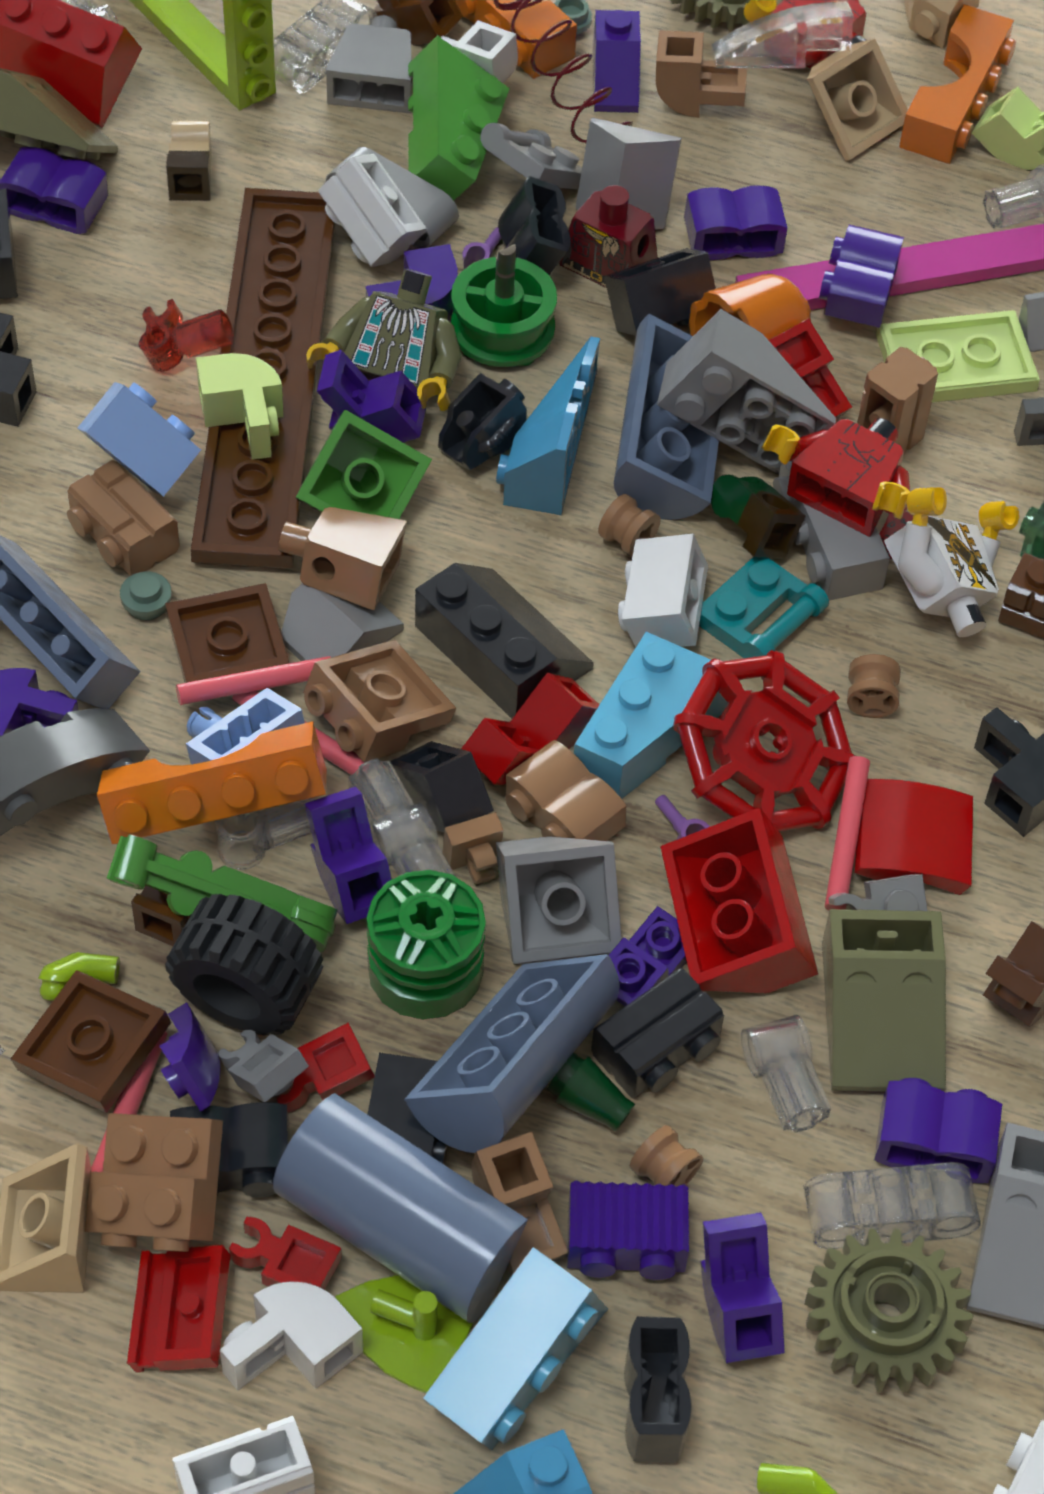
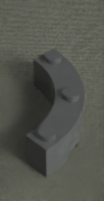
(61, 761)

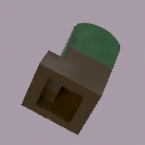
(758, 511)

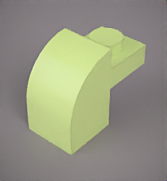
(1013, 130)
(239, 391)

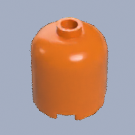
(762, 302)

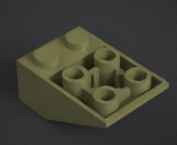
(43, 118)
(885, 997)

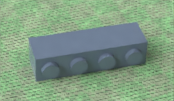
(60, 631)

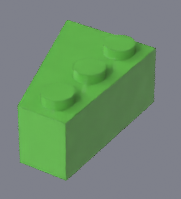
(449, 110)

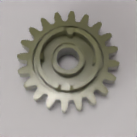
(879, 1343)

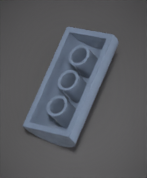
(659, 455)
(513, 1050)
(399, 1206)

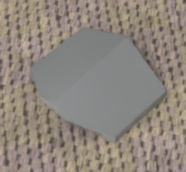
(331, 626)

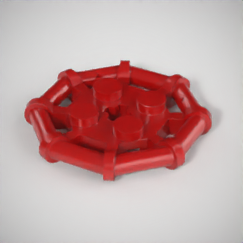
(740, 750)

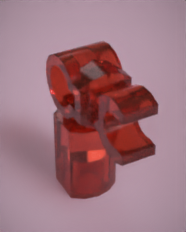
(170, 339)

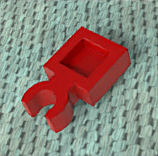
(334, 1067)
(291, 1258)

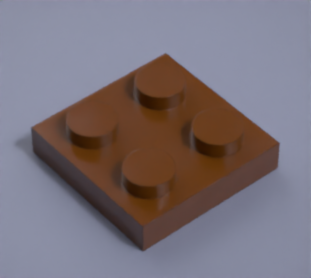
(226, 633)
(91, 1041)

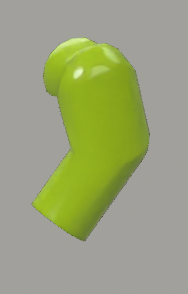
(56, 974)
(790, 1480)

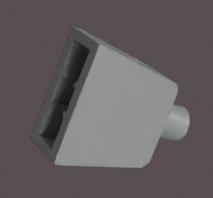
(371, 67)

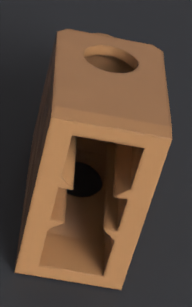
(347, 553)

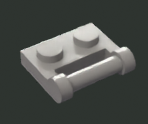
(532, 155)

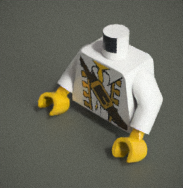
(949, 560)

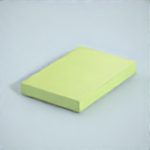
(971, 353)

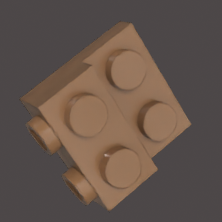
(375, 699)
(156, 1181)

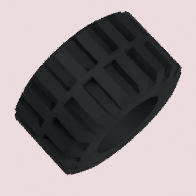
(244, 964)

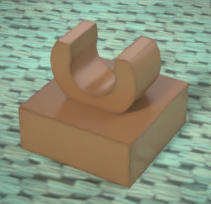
(474, 845)

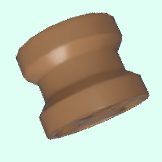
(627, 523)
(873, 686)
(665, 1159)

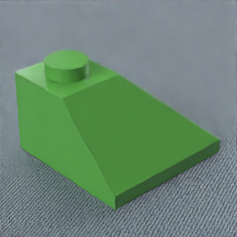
(363, 470)

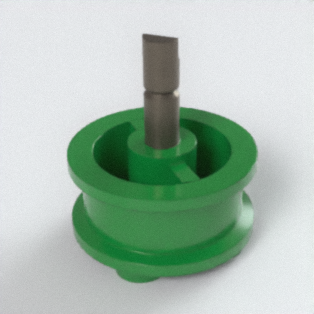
(504, 310)

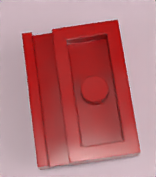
(179, 1309)

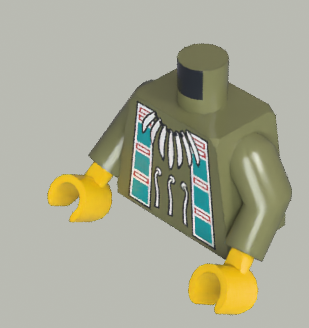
(398, 334)

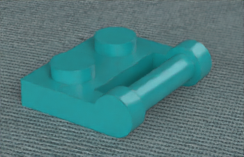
(751, 598)

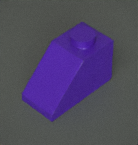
(617, 59)

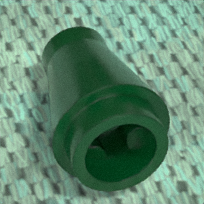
(588, 1091)

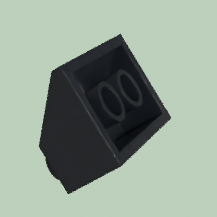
(494, 634)

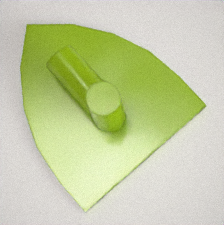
(405, 1329)

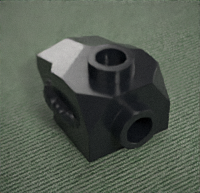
(482, 421)

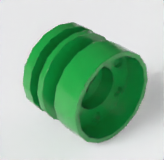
(425, 944)

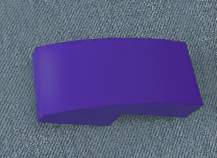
(648, 956)
(192, 1059)

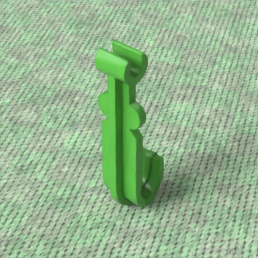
(192, 879)

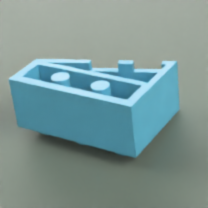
(635, 720)
(515, 1350)

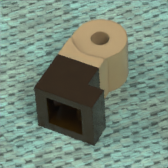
(189, 156)

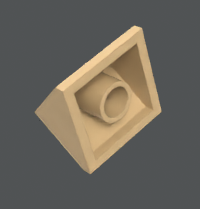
(45, 1224)

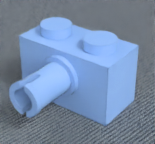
(140, 437)
(226, 735)

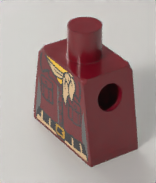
(609, 236)

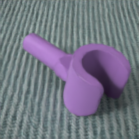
(478, 251)
(680, 824)

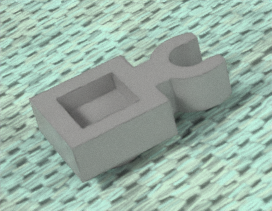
(893, 893)
(264, 1066)

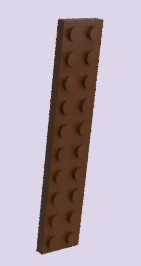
(276, 317)

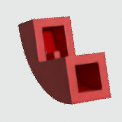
(553, 711)

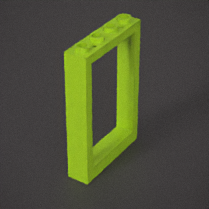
(235, 63)

